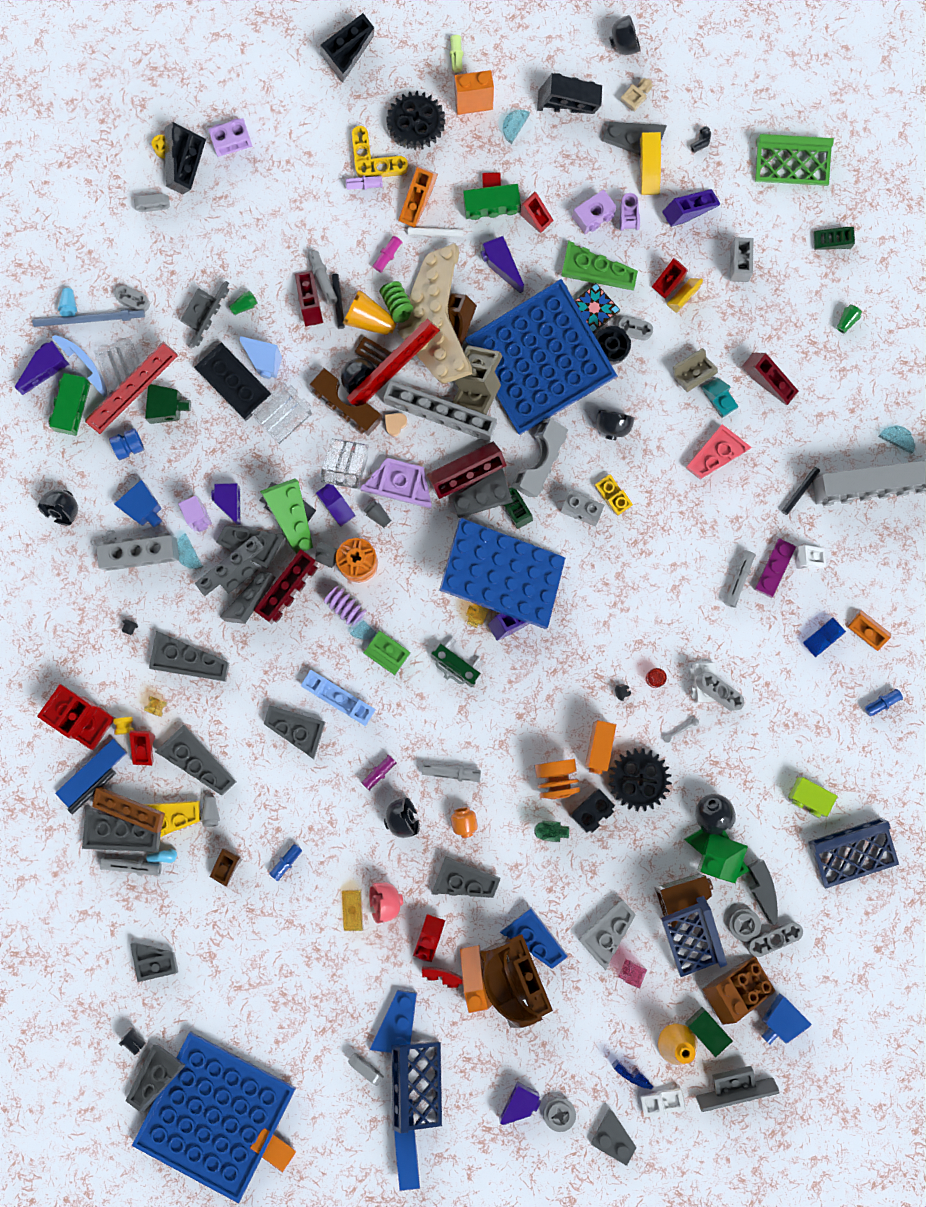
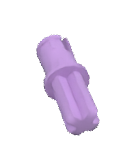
(364, 182)

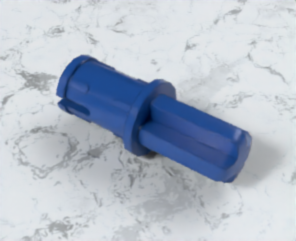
(883, 702)
(285, 862)

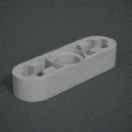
(728, 692)
(786, 928)

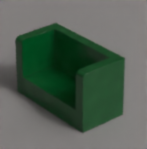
(709, 1032)

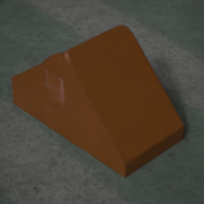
(225, 867)

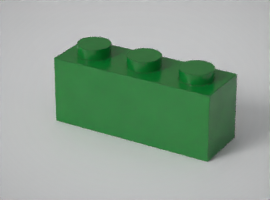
(491, 201)
(69, 404)

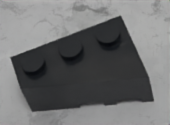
(347, 46)
(569, 93)
(182, 157)

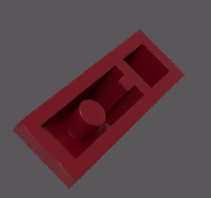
(308, 298)
(770, 377)

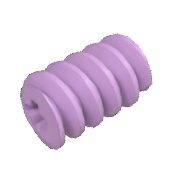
(344, 606)

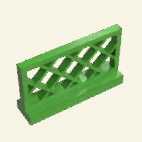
(791, 144)

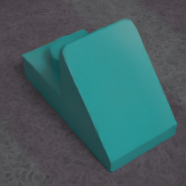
(719, 396)

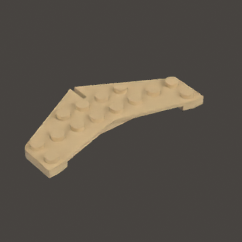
(430, 300)

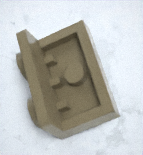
(694, 370)

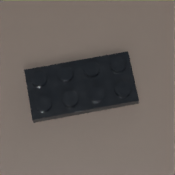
(232, 381)

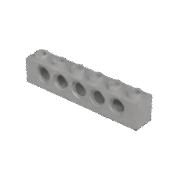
(440, 411)

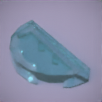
(514, 123)
(899, 437)
(187, 554)

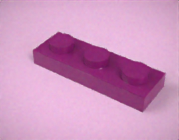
(775, 568)

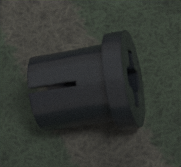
(129, 1040)

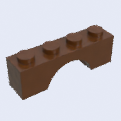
(460, 314)
(363, 417)

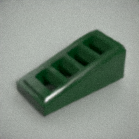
(841, 232)
(523, 516)

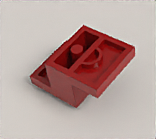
(76, 717)

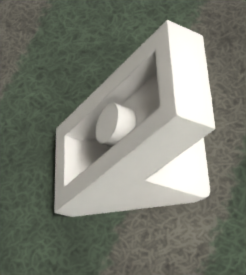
(810, 557)

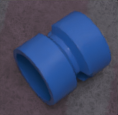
(126, 444)

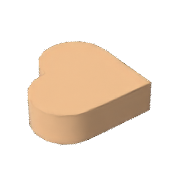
(395, 423)

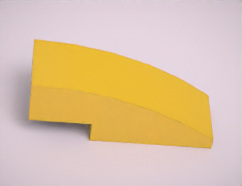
(650, 163)

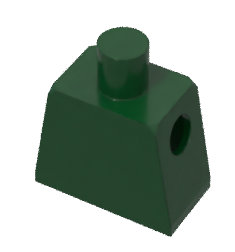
(164, 404)

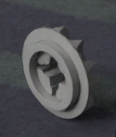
(754, 925)
(568, 1118)

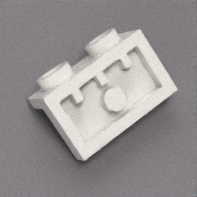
(694, 671)

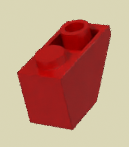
(429, 938)

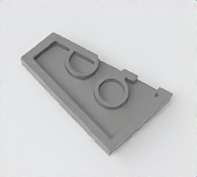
(606, 934)

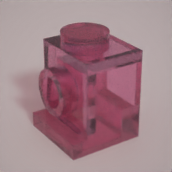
(632, 973)

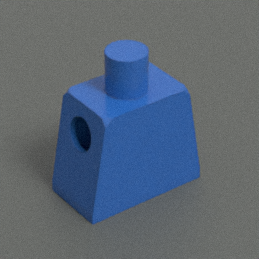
(140, 505)
(783, 1021)

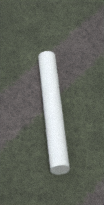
(435, 232)

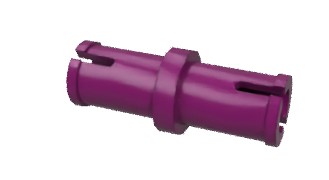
(378, 772)

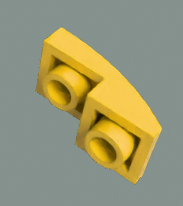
(613, 495)

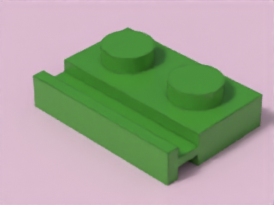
(387, 653)

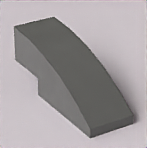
(764, 890)

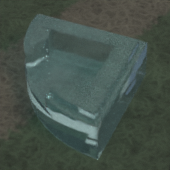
(363, 631)

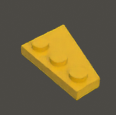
(178, 815)

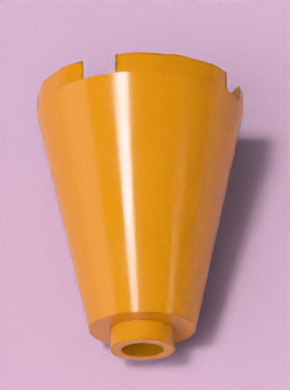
(369, 316)
(677, 1044)

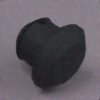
(129, 627)
(621, 692)

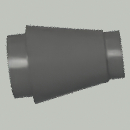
(377, 514)

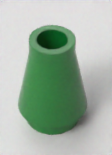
(243, 303)
(849, 318)

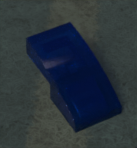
(824, 637)
(635, 1077)

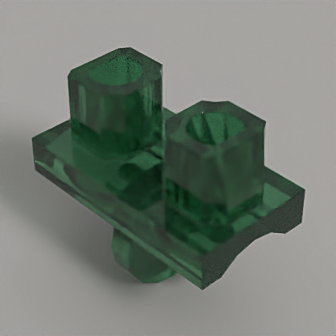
(551, 831)

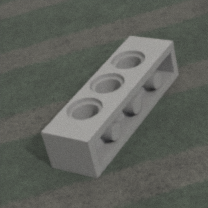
(108, 552)

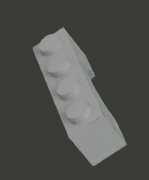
(550, 438)

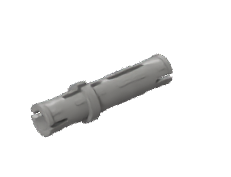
(319, 270)
(743, 571)
(451, 772)
(139, 867)

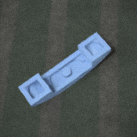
(69, 348)
(338, 697)

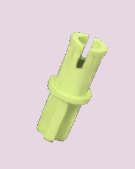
(456, 53)

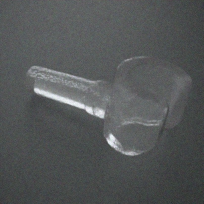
(104, 538)

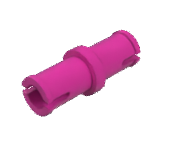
(387, 254)

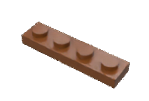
(128, 810)

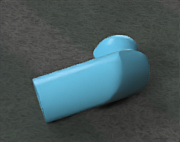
(162, 856)

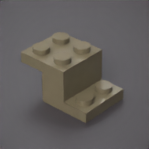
(480, 387)

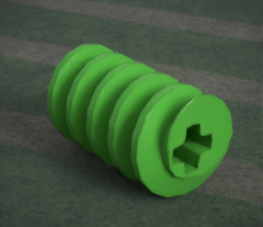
(396, 301)

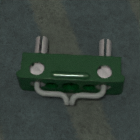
(455, 665)

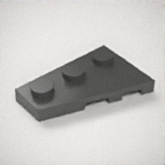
(234, 537)
(249, 599)
(461, 879)

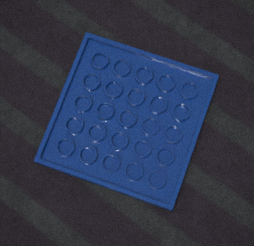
(545, 358)
(213, 1117)

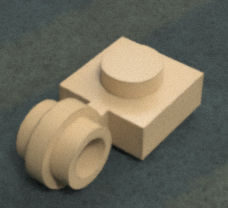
(635, 96)

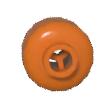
(464, 822)

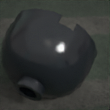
(624, 36)
(614, 343)
(355, 373)
(614, 424)
(60, 506)
(715, 814)
(400, 818)

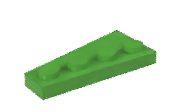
(594, 268)
(289, 512)

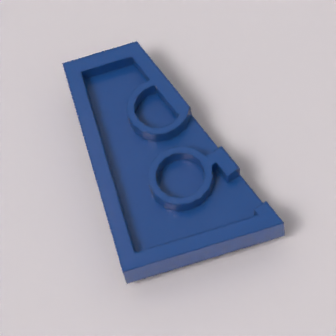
(537, 938)
(397, 1023)

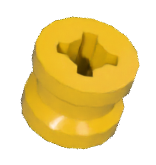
(157, 144)
(123, 725)

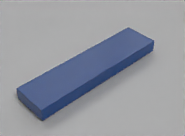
(91, 772)

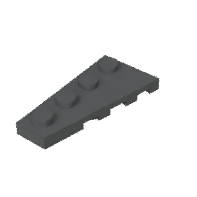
(192, 756)

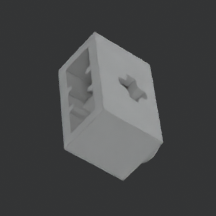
(741, 259)
(582, 508)

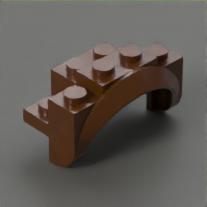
(513, 981)

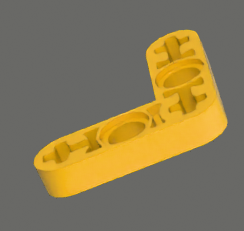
(366, 161)

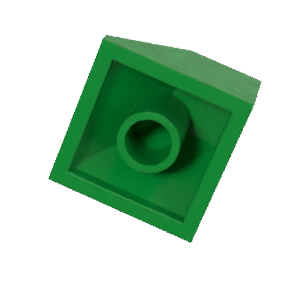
(722, 858)

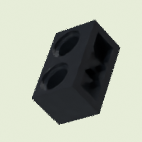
(589, 806)

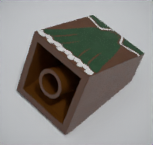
(683, 894)

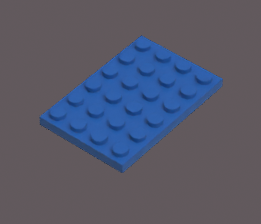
(502, 573)

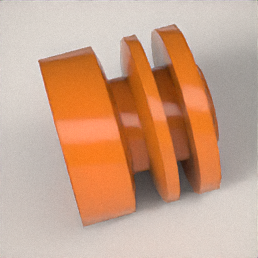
(361, 570)
(557, 779)

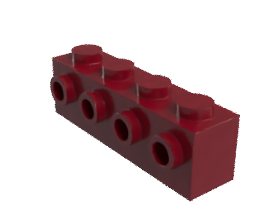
(466, 470)
(286, 586)

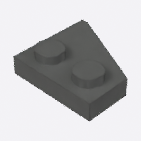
(613, 1139)

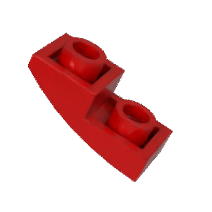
(449, 978)

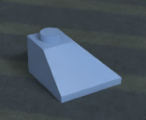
(263, 355)

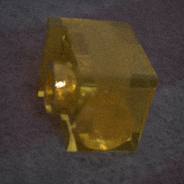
(476, 615)

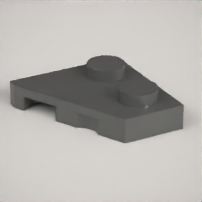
(152, 962)

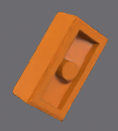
(869, 630)
(276, 1153)

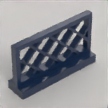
(850, 836)
(707, 934)
(401, 1087)

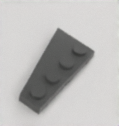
(179, 658)
(111, 833)

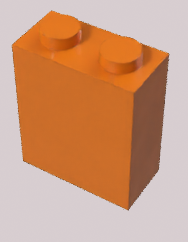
(474, 92)
(600, 747)

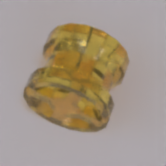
(155, 706)

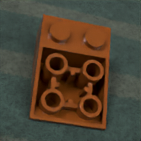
(738, 991)

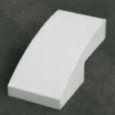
(663, 1102)

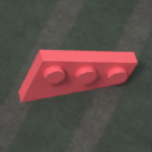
(717, 452)

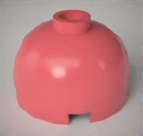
(385, 900)

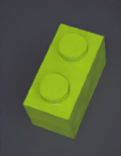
(812, 797)

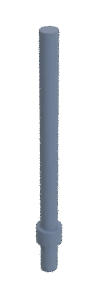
(125, 315)

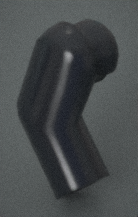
(704, 139)

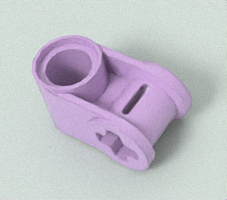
(629, 215)

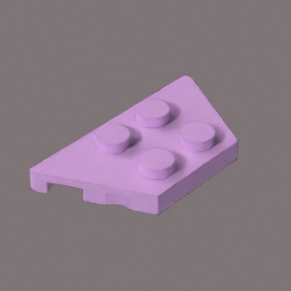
(400, 482)

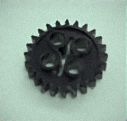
(416, 120)
(641, 762)

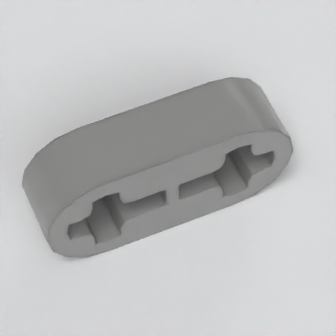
(151, 202)
(134, 295)
(636, 324)
(365, 1069)

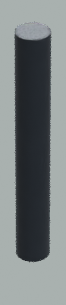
(338, 305)
(800, 491)
(91, 791)

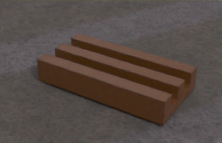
(361, 346)

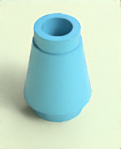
(67, 303)

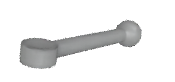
(667, 738)

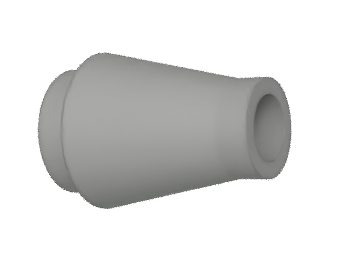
(210, 813)

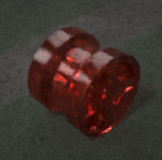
(658, 675)

